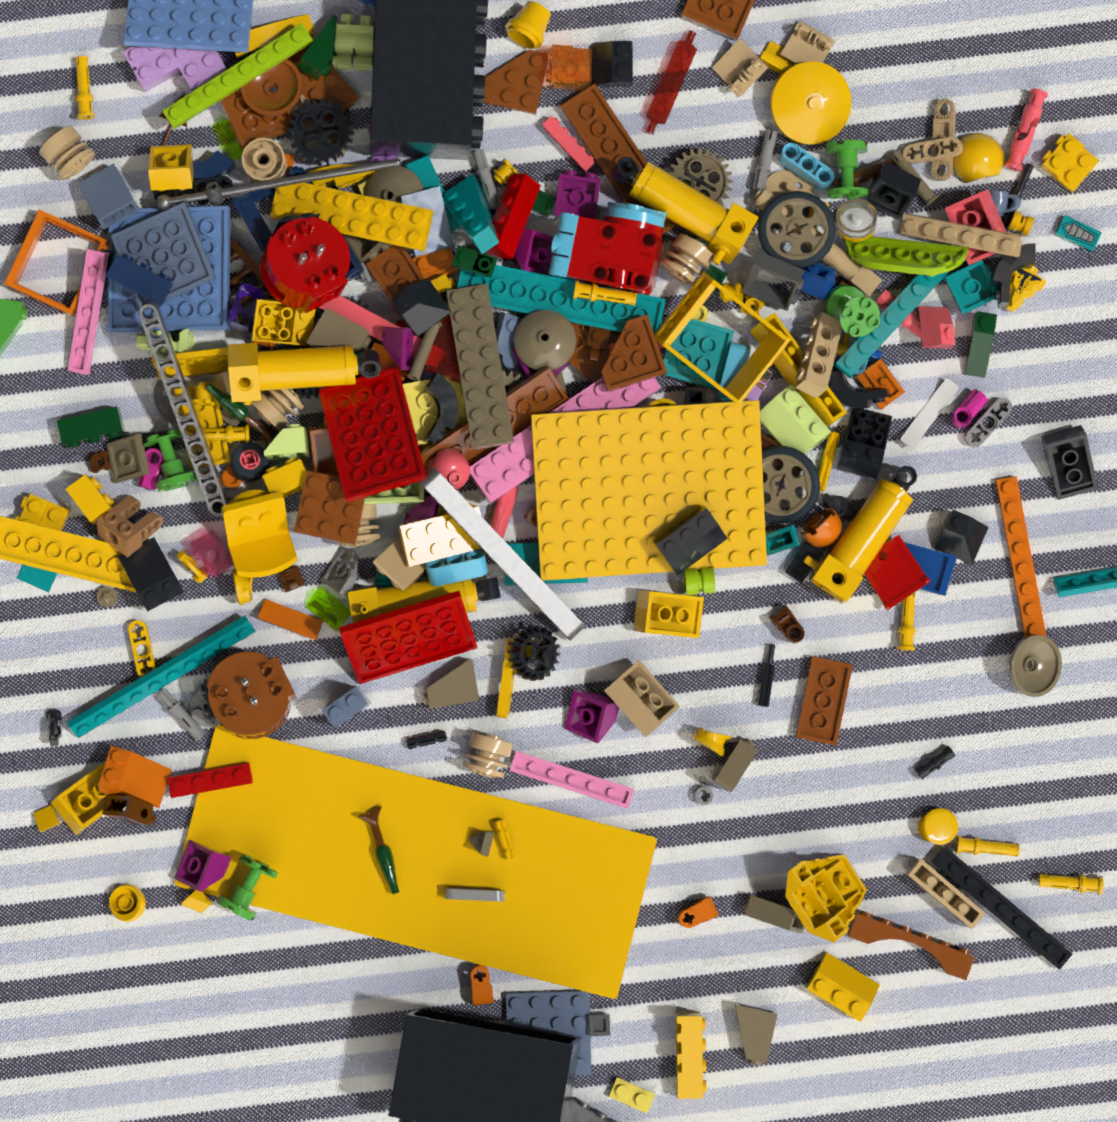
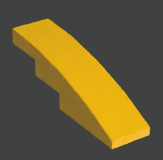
(266, 34)

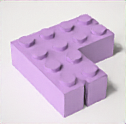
(158, 65)

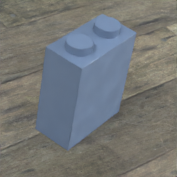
(108, 196)
(346, 707)

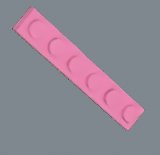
(88, 311)
(571, 779)

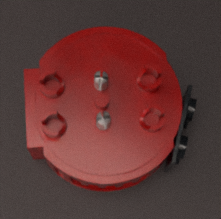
(305, 262)

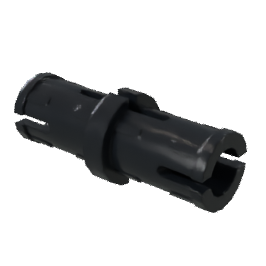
(935, 762)

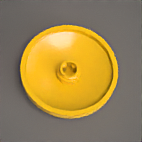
(810, 102)

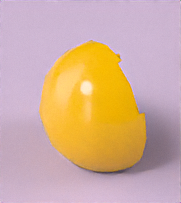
(979, 159)

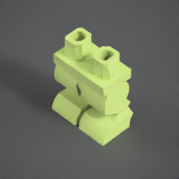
(354, 37)
(185, 343)

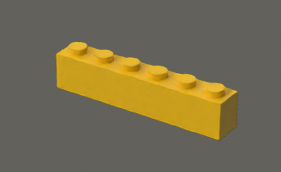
(788, 363)

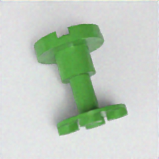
(847, 162)
(855, 311)
(172, 469)
(243, 894)

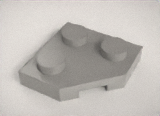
(342, 571)

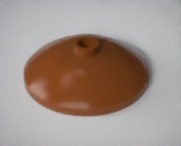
(289, 89)

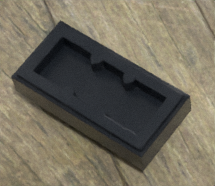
(798, 569)

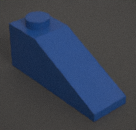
(818, 280)

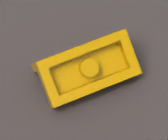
(774, 60)

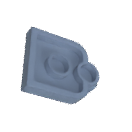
(505, 338)

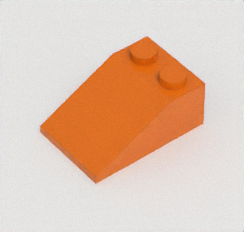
(134, 776)

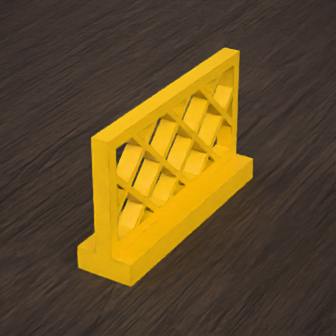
(199, 363)

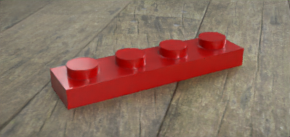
(210, 780)

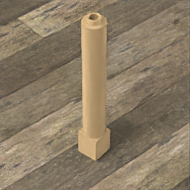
(836, 258)

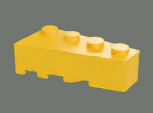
(689, 1055)

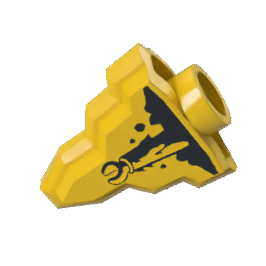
(1023, 285)

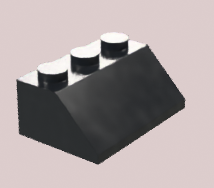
(690, 540)

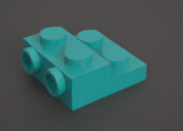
(971, 286)

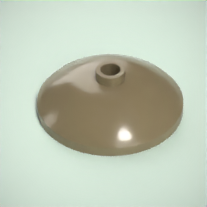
(395, 180)
(539, 353)
(1042, 669)

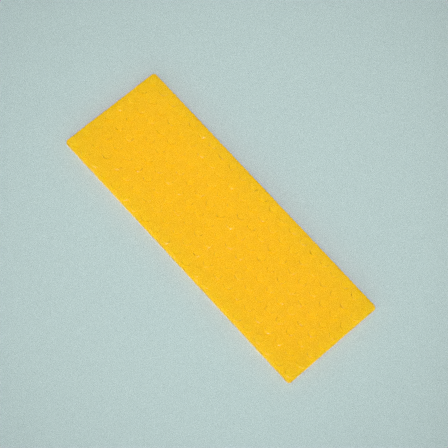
(566, 891)

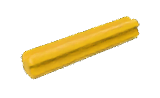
(827, 459)

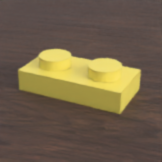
(631, 1095)

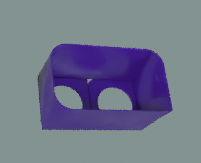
(248, 290)

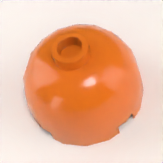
(823, 529)

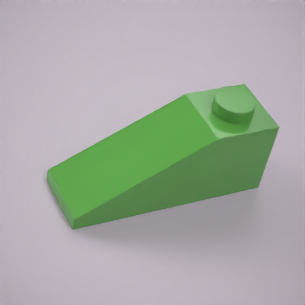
(11, 320)

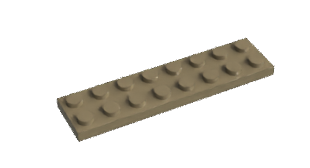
(480, 367)

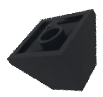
(421, 306)
(961, 536)

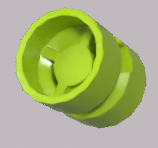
(699, 580)

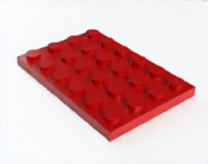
(372, 435)
(408, 637)

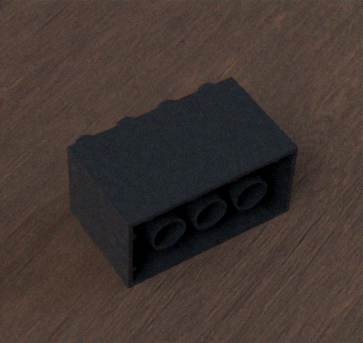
(427, 78)
(481, 1071)

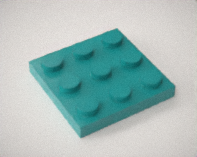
(705, 347)

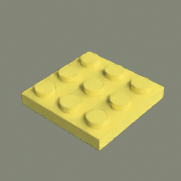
(424, 409)

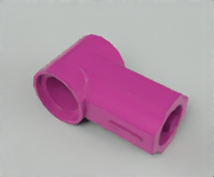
(969, 408)
(149, 481)

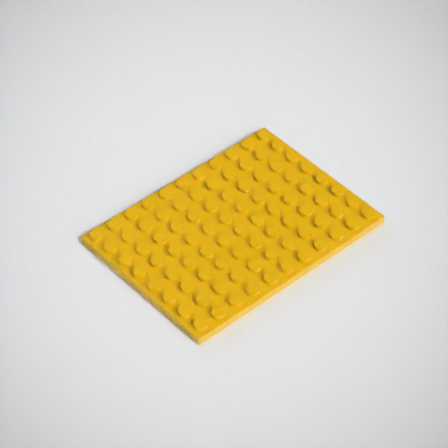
(632, 474)

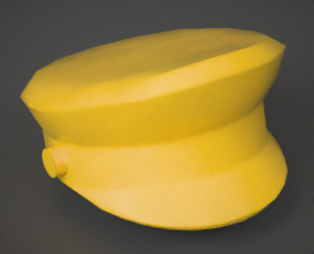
(243, 588)
(711, 740)
(938, 826)
(127, 902)

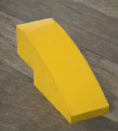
(342, 181)

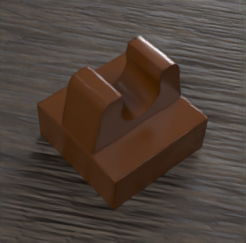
(291, 579)

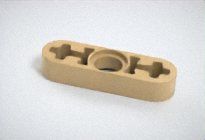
(947, 142)

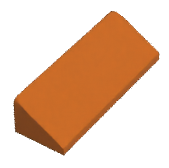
(290, 619)

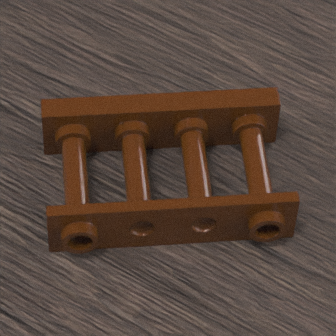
(249, 268)

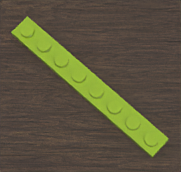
(237, 76)

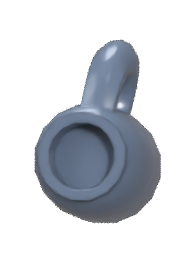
(1001, 200)

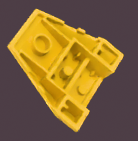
(825, 895)

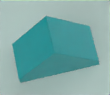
(781, 540)

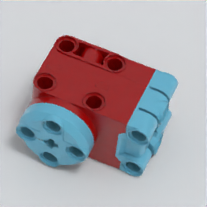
(613, 252)

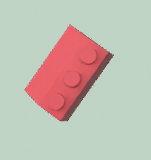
(979, 212)

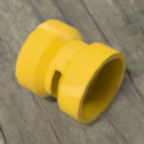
(1021, 223)

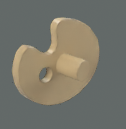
(785, 181)

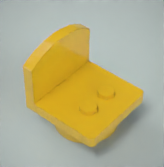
(258, 534)

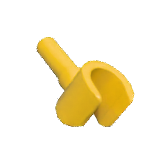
(842, 347)

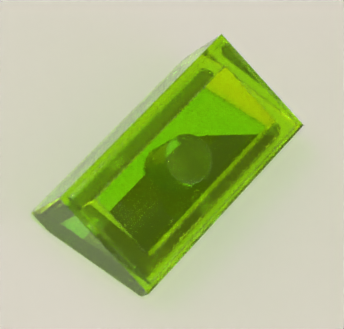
(328, 609)

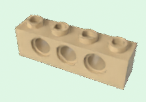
(818, 354)
(945, 893)

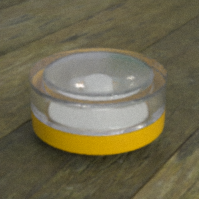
(856, 220)

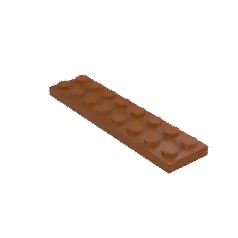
(605, 139)
(535, 395)

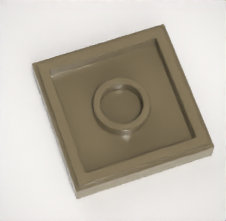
(128, 458)

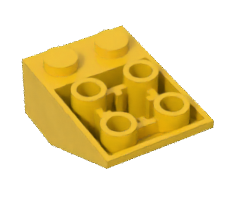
(281, 323)

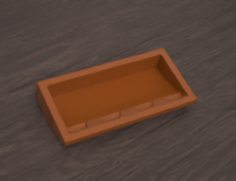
(321, 451)

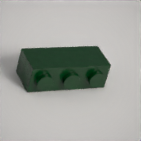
(91, 427)

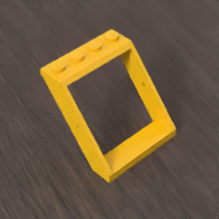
(754, 367)

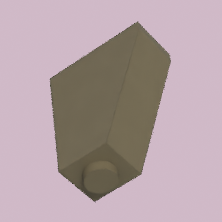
(338, 331)
(454, 688)
(735, 764)
(773, 914)
(756, 1032)

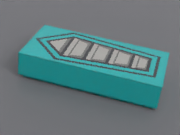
(1078, 233)

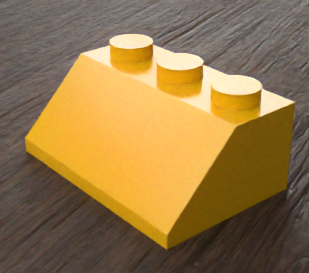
(843, 987)

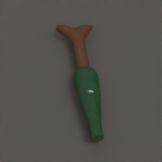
(240, 412)
(383, 851)

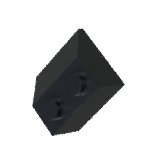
(612, 64)
(892, 190)

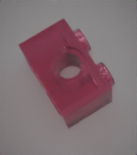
(223, 561)

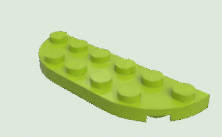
(906, 255)

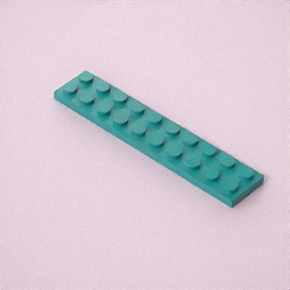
(531, 291)

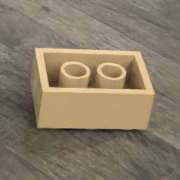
(642, 698)

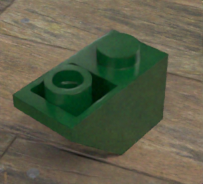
(474, 262)

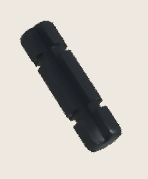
(427, 739)

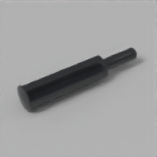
(767, 679)

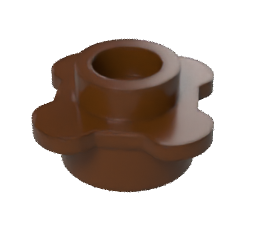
(93, 458)

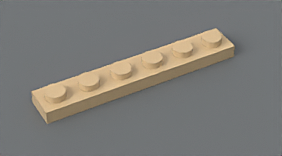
(961, 234)

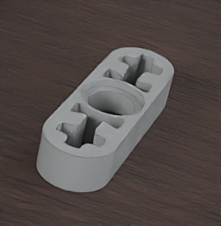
(994, 407)
(474, 894)

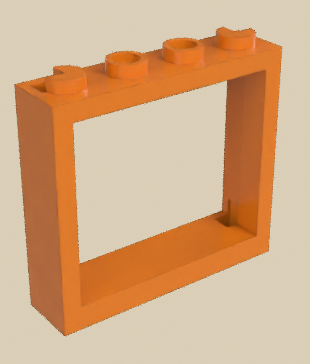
(27, 249)

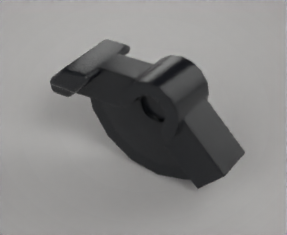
(840, 504)
(55, 730)

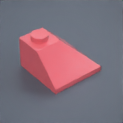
(936, 327)

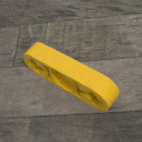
(145, 633)

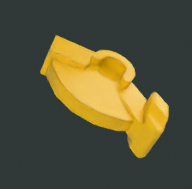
(191, 564)

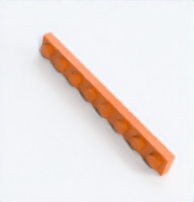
(1020, 556)

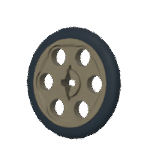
(797, 201)
(809, 481)

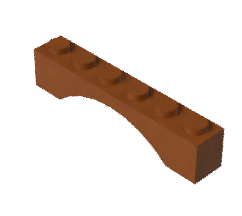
(869, 930)

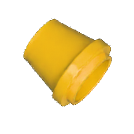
(529, 25)

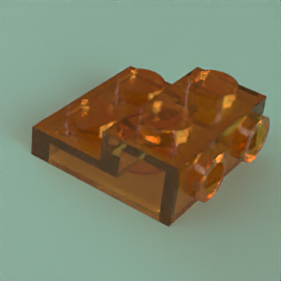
(569, 67)

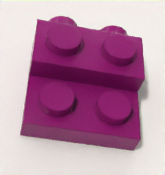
(578, 194)

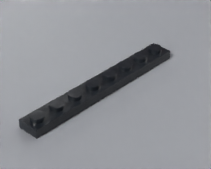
(1001, 908)

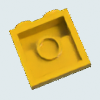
(1069, 162)
(43, 513)

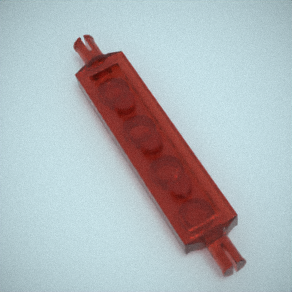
(671, 82)

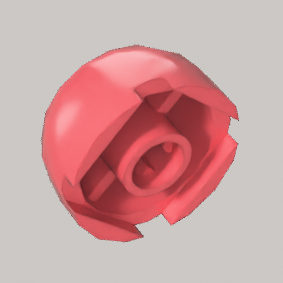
(451, 466)

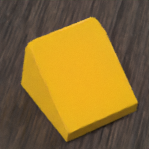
(46, 818)
(197, 901)

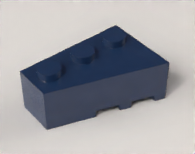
(140, 278)

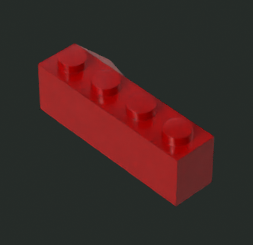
(513, 214)

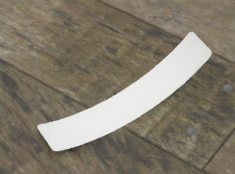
(929, 413)

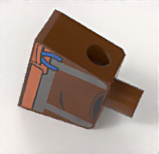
(135, 813)

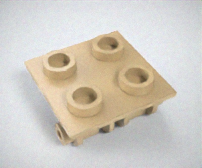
(807, 45)
(739, 67)

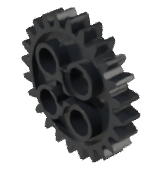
(317, 113)

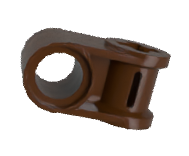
(787, 623)

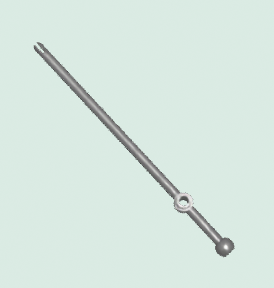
(215, 193)

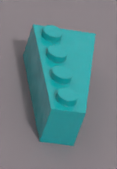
(470, 212)

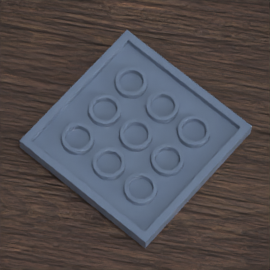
(169, 246)
(555, 1013)

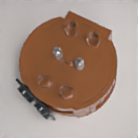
(248, 695)

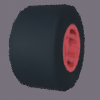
(249, 469)

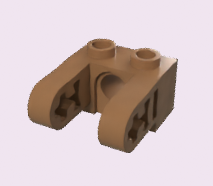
(120, 532)

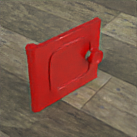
(895, 573)

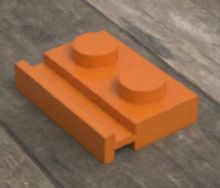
(436, 264)
(880, 377)

